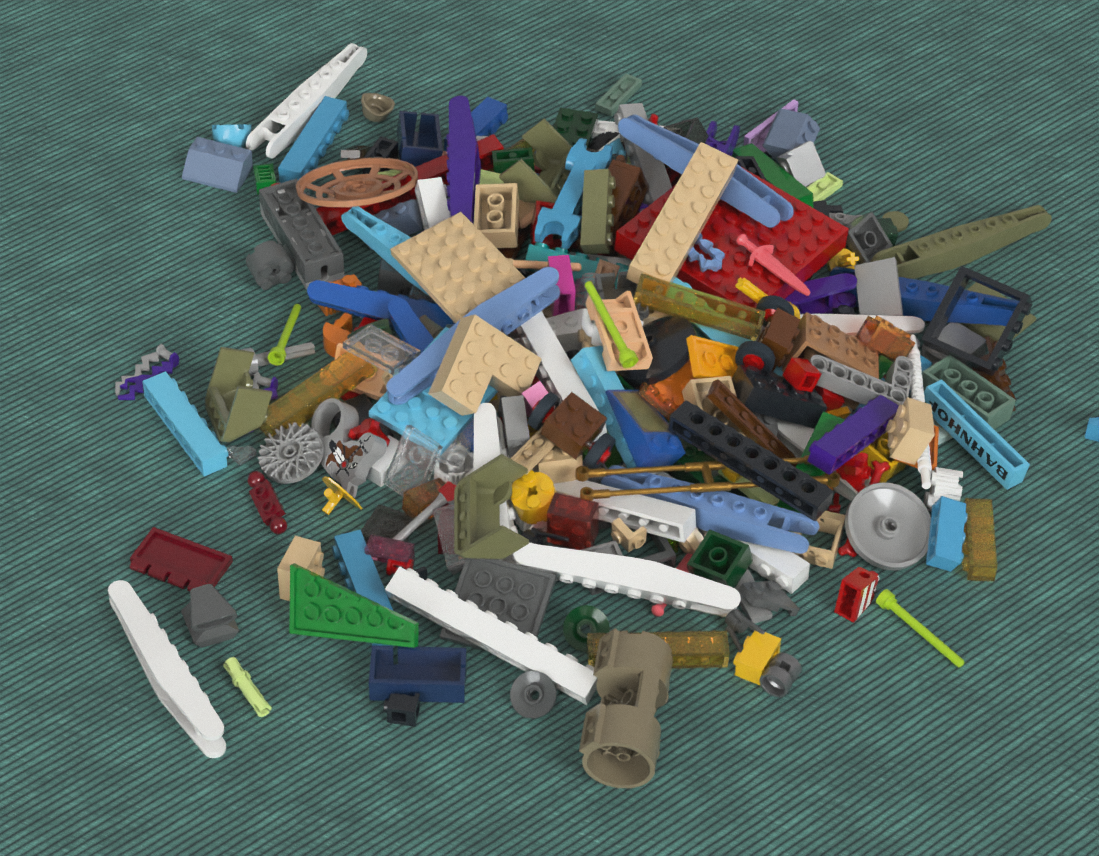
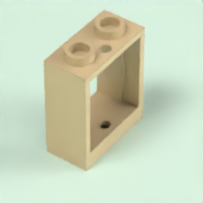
(832, 524)

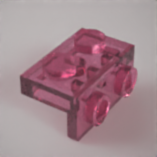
(385, 548)

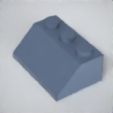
(789, 131)
(217, 164)
(403, 217)

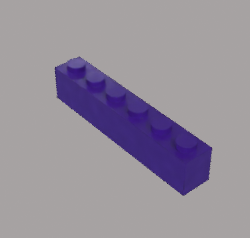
(852, 435)

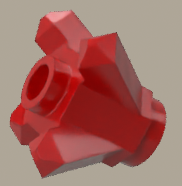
(368, 426)
(856, 471)

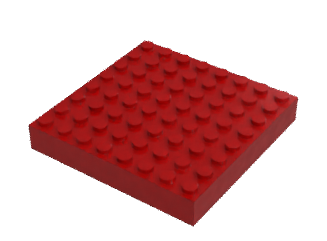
(799, 244)

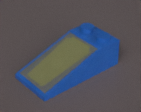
(644, 430)

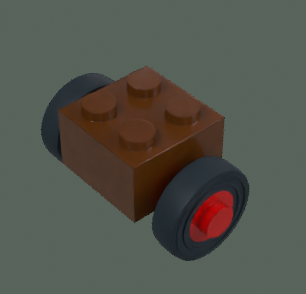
(774, 339)
(573, 427)

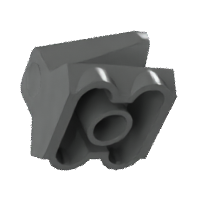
(209, 617)

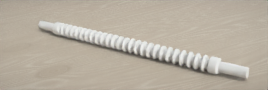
(917, 393)

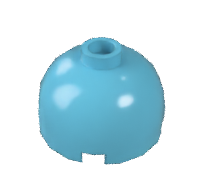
(231, 134)

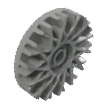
(291, 453)

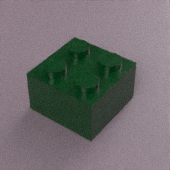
(720, 559)

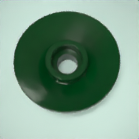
(582, 616)

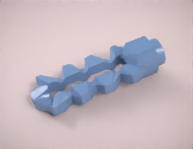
(707, 246)

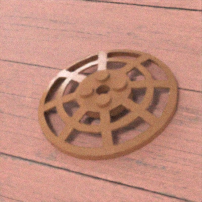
(357, 189)

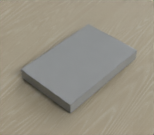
(879, 288)

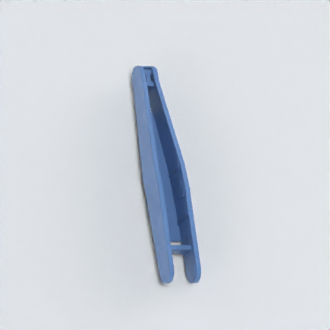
(743, 190)
(503, 311)
(727, 512)

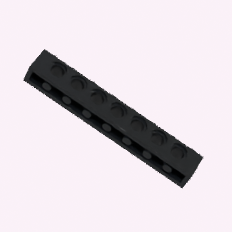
(750, 460)

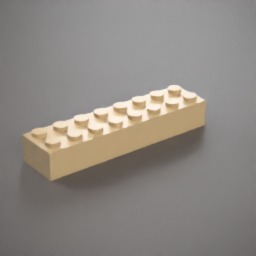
(683, 215)

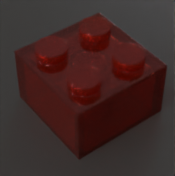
(573, 519)

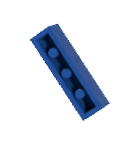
(487, 118)

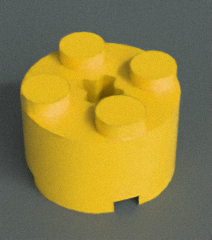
(532, 496)

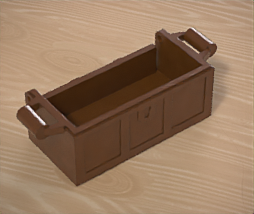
(628, 195)

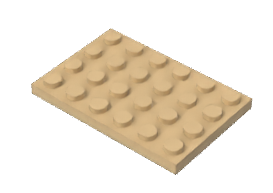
(456, 265)

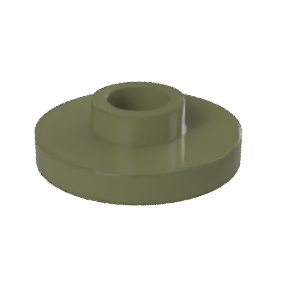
(899, 219)

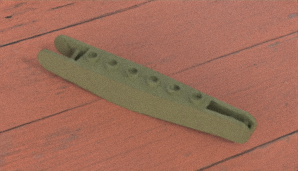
(964, 242)

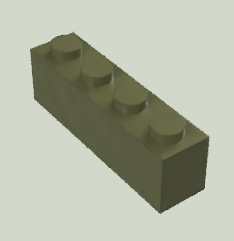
(597, 211)

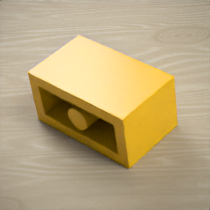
(756, 656)

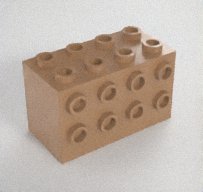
(829, 341)

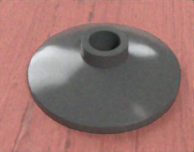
(522, 693)

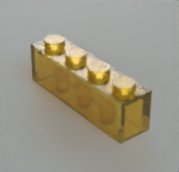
(979, 543)

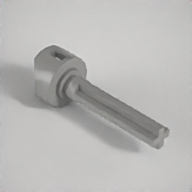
(291, 353)

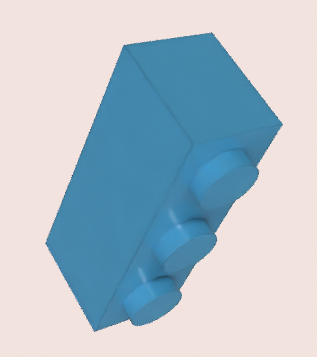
(946, 534)

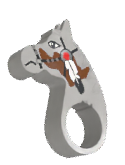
(345, 458)

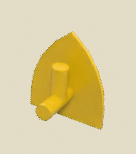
(334, 498)

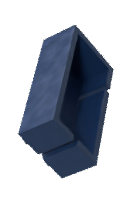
(421, 145)
(431, 671)

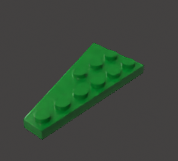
(335, 612)

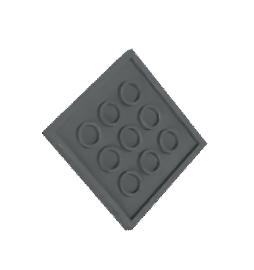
(506, 590)

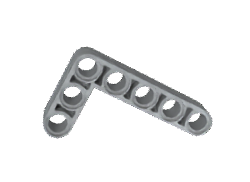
(862, 386)

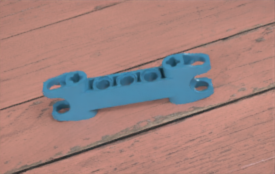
(564, 216)

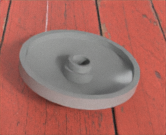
(888, 526)

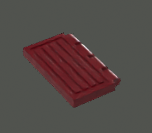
(179, 560)

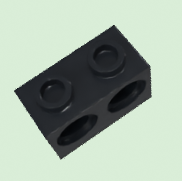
(383, 149)

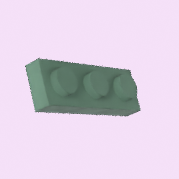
(618, 94)

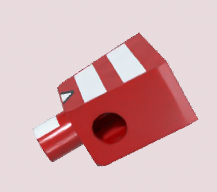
(856, 587)

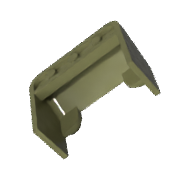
(550, 157)
(231, 399)
(478, 511)

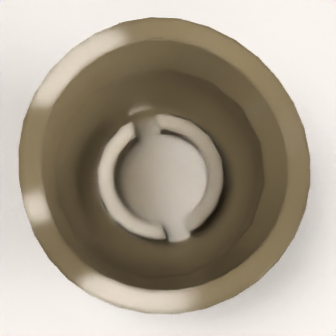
(376, 106)

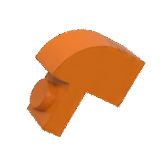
(336, 333)

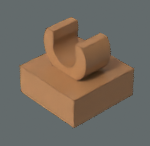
(607, 267)

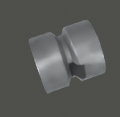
(780, 674)

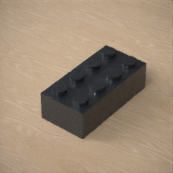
(776, 397)

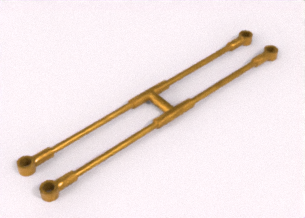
(588, 493)

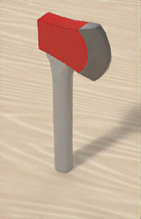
(446, 495)

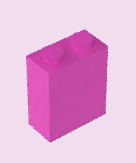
(566, 301)

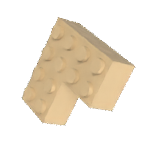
(479, 358)

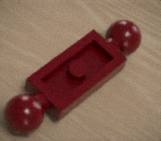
(267, 502)

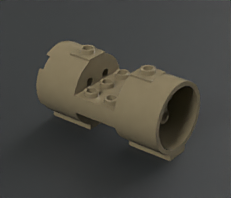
(621, 732)

